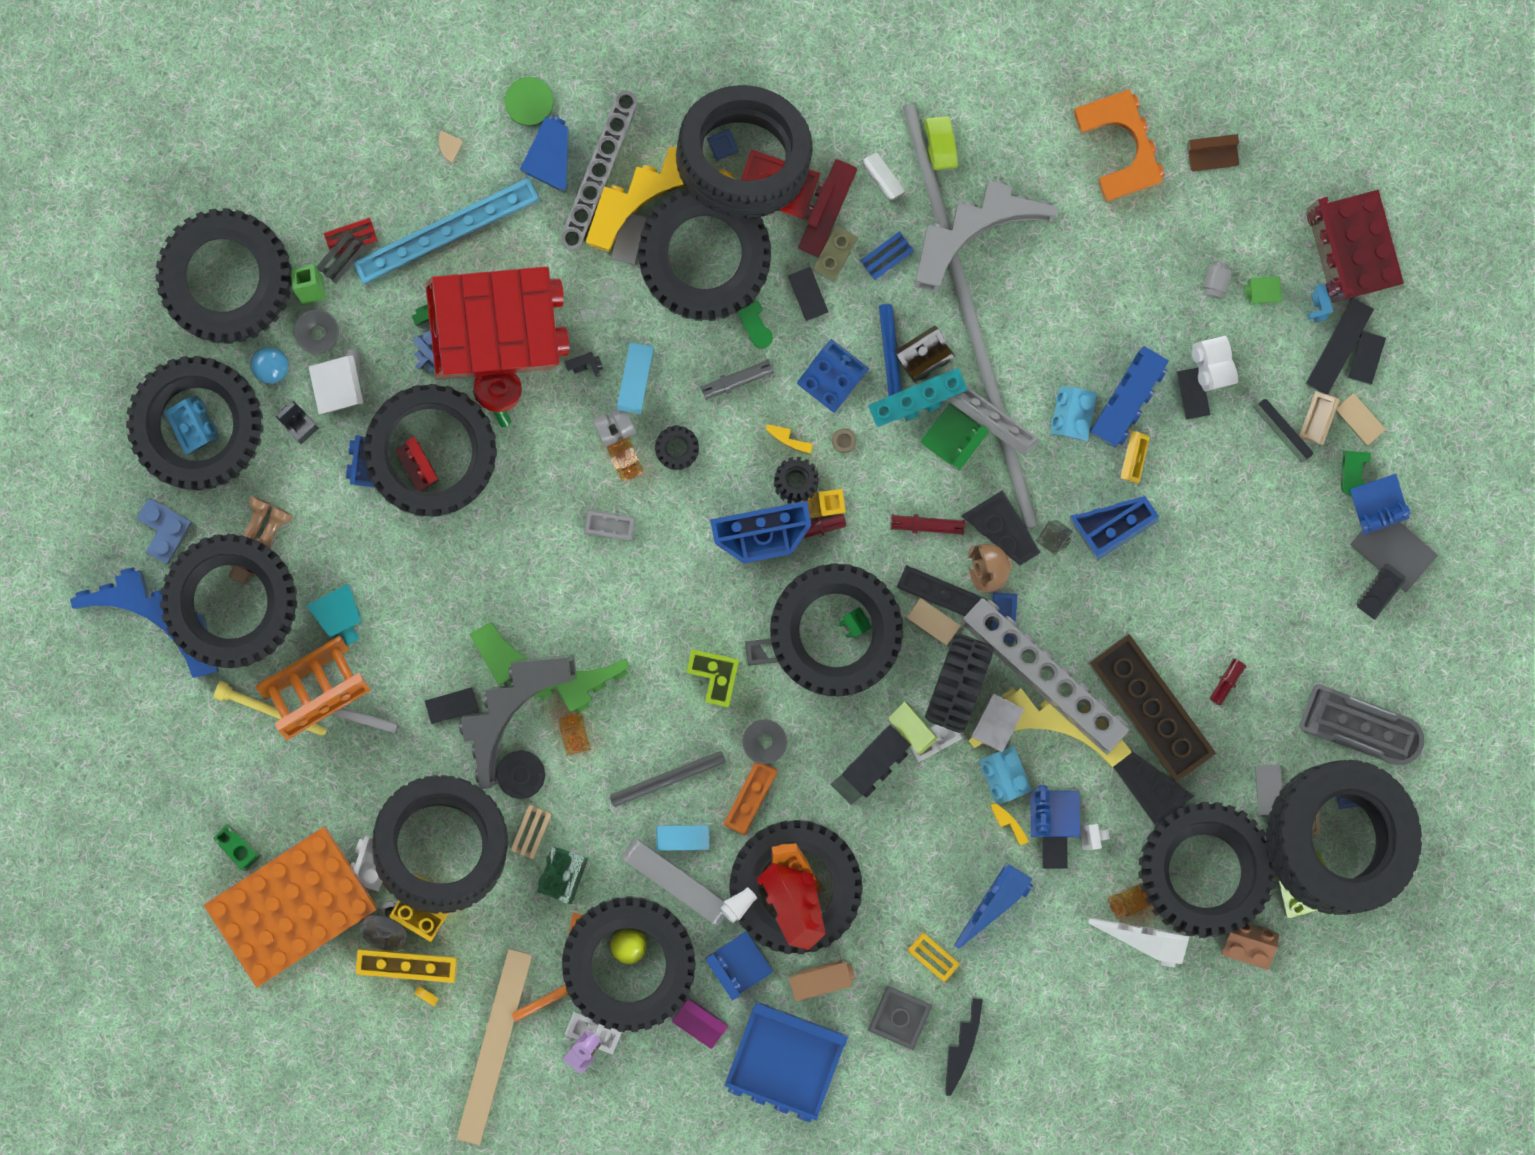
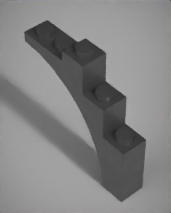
(503, 702)

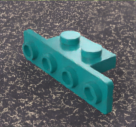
(917, 398)

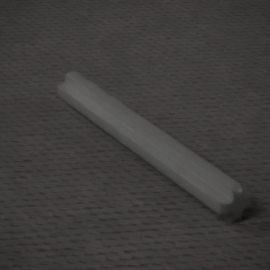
(667, 778)

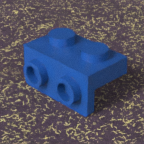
(357, 471)

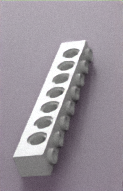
(1048, 689)

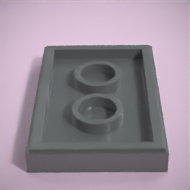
(1398, 548)

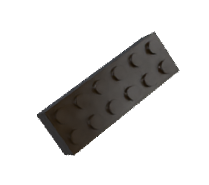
(1151, 708)

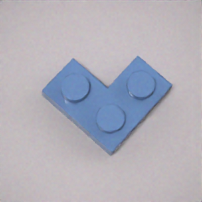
(169, 526)

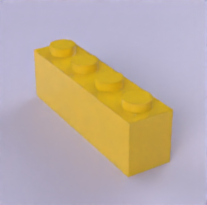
(406, 965)

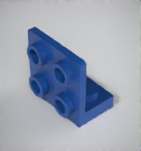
(832, 375)
(739, 965)

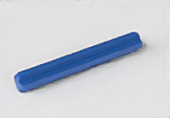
(889, 347)

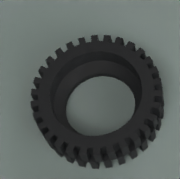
(271, 287)
(692, 301)
(151, 401)
(180, 593)
(885, 620)
(812, 839)
(1249, 847)
(616, 915)

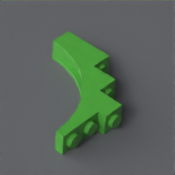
(500, 654)

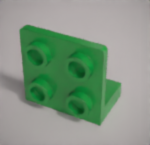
(954, 437)

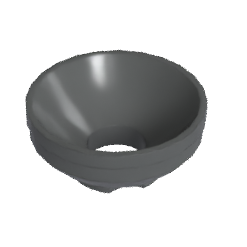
(307, 322)
(768, 755)

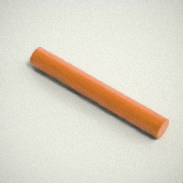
(540, 1003)

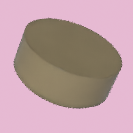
(844, 440)

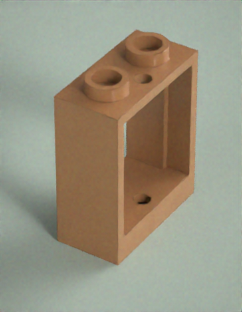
(821, 979)

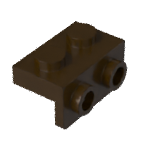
(924, 354)

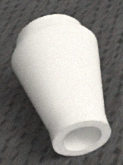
(737, 905)

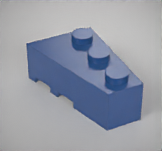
(1114, 525)

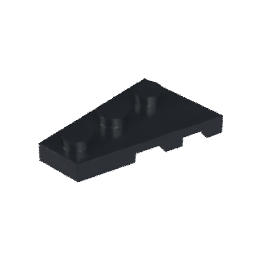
(1003, 527)
(1151, 788)

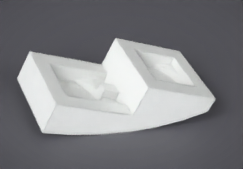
(945, 738)
(579, 1024)

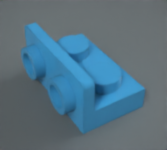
(191, 424)

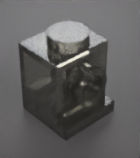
(1055, 537)

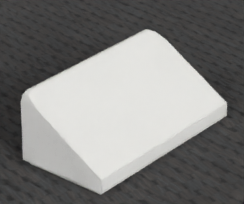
(883, 176)

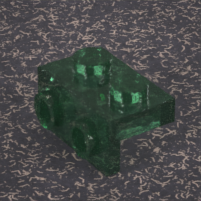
(562, 874)

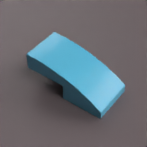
(682, 837)

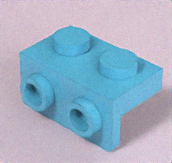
(1073, 413)
(1005, 775)

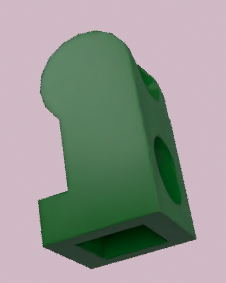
(757, 332)
(1352, 470)
(236, 848)

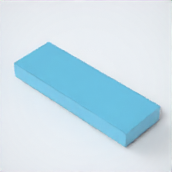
(635, 378)

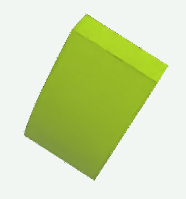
(942, 143)

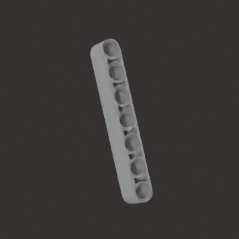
(605, 160)

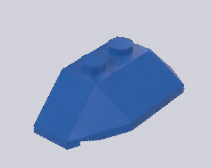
(762, 532)

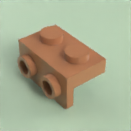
(1252, 945)

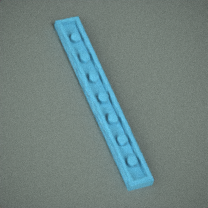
(446, 231)

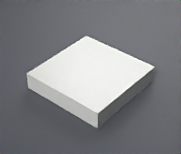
(335, 384)

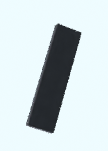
(1339, 346)
(938, 591)

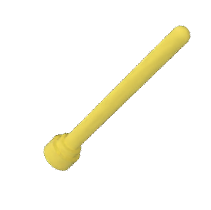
(225, 692)

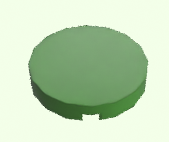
(529, 101)

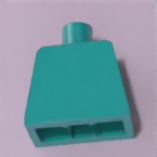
(338, 613)

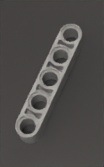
(674, 881)

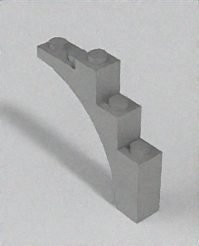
(969, 221)

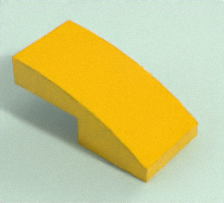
(782, 435)
(826, 503)
(1004, 818)

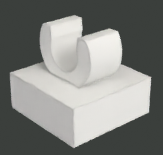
(1092, 836)

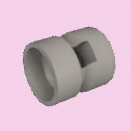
(622, 422)

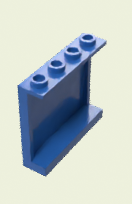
(785, 1061)

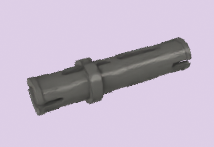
(737, 379)

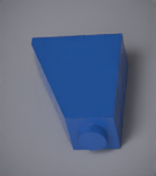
(549, 154)

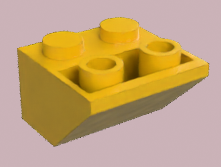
(418, 921)

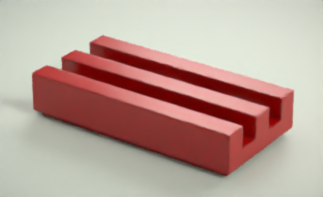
(370, 230)

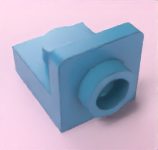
(1320, 298)

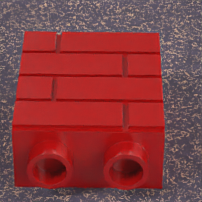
(495, 322)

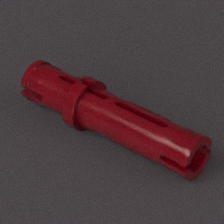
(924, 524)

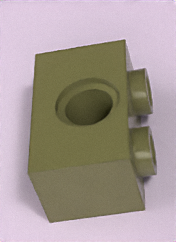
(835, 254)

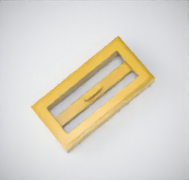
(1135, 457)
(917, 943)

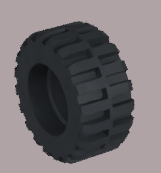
(959, 683)

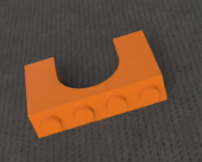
(1122, 111)

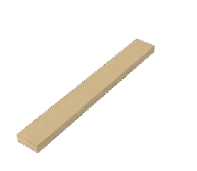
(494, 1047)

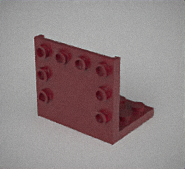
(1354, 245)

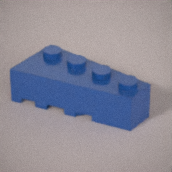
(1129, 396)

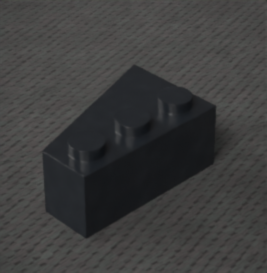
(872, 765)

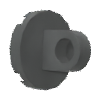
(382, 931)

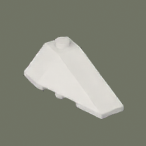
(1160, 944)

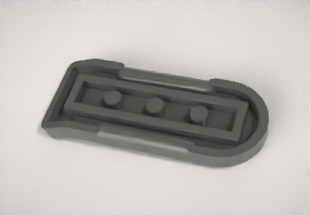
(1362, 726)

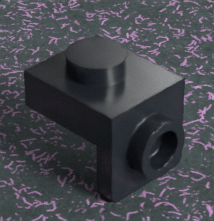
(297, 422)

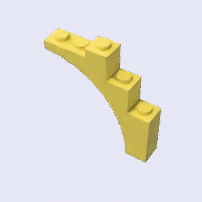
(1052, 720)

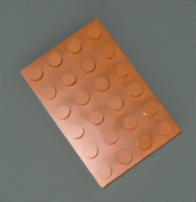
(290, 906)

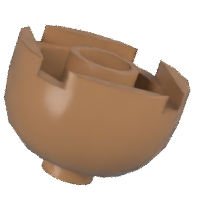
(990, 567)

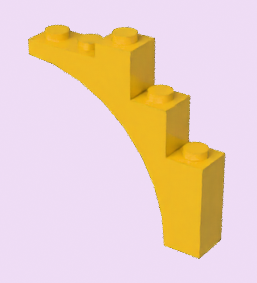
(617, 206)

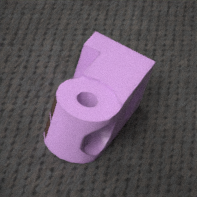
(583, 1051)

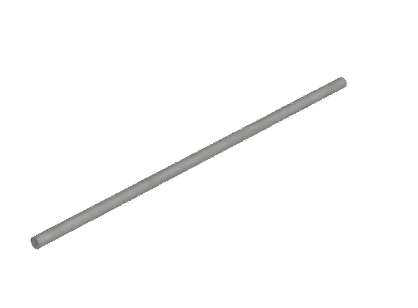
(968, 311)

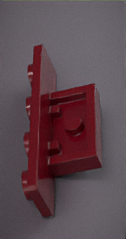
(827, 207)

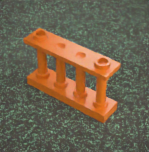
(322, 706)

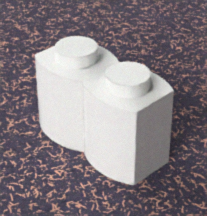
(1214, 363)

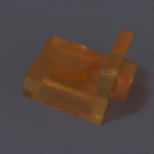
(625, 459)

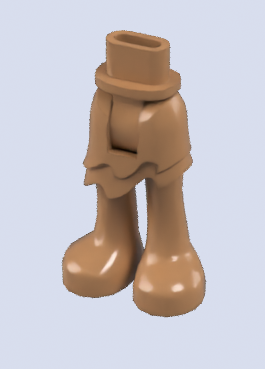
(260, 510)

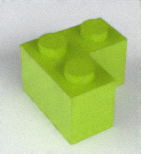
(720, 670)

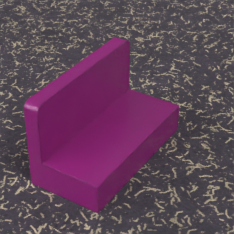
(700, 1023)

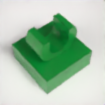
(856, 623)

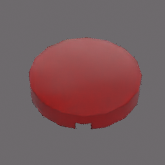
(498, 391)

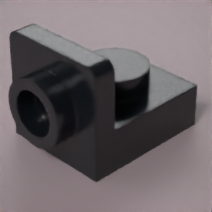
(580, 364)

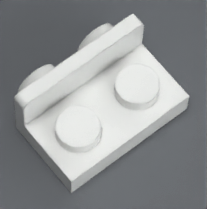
(365, 866)

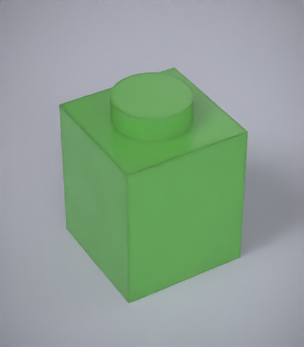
(308, 284)
(1263, 290)

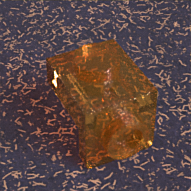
(574, 733)
(1128, 901)

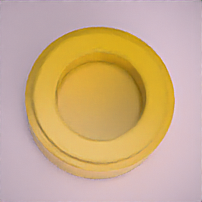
(426, 996)

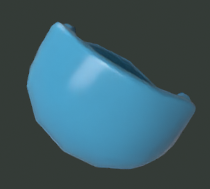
(269, 365)

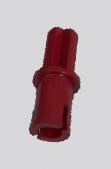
(825, 525)
(1227, 681)

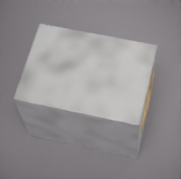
(996, 722)

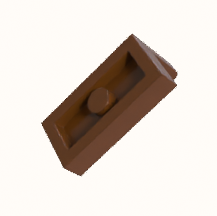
(1213, 152)

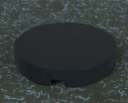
(524, 768)

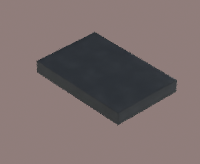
(1283, 430)

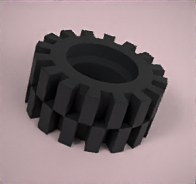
(687, 436)
(796, 466)

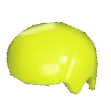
(628, 945)

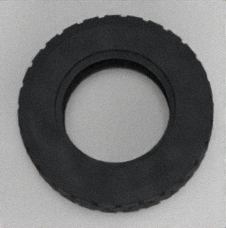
(1394, 825)

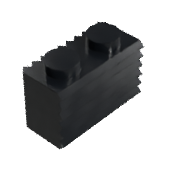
(1380, 591)

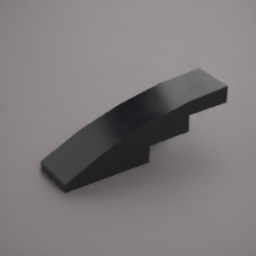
(959, 1054)

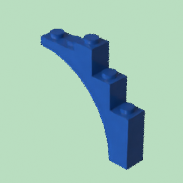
(133, 596)

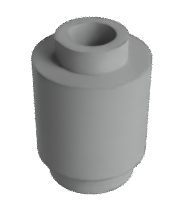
(1217, 280)

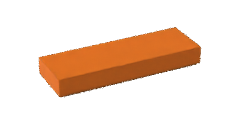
(750, 797)

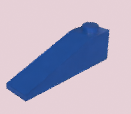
(1002, 894)

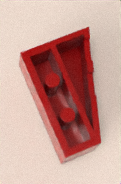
(796, 904)

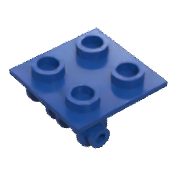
(1380, 503)
(1054, 813)

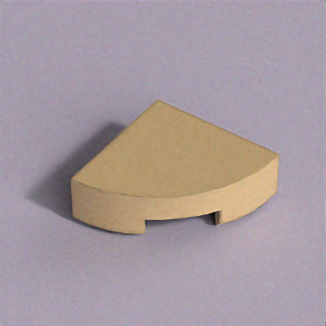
(449, 146)

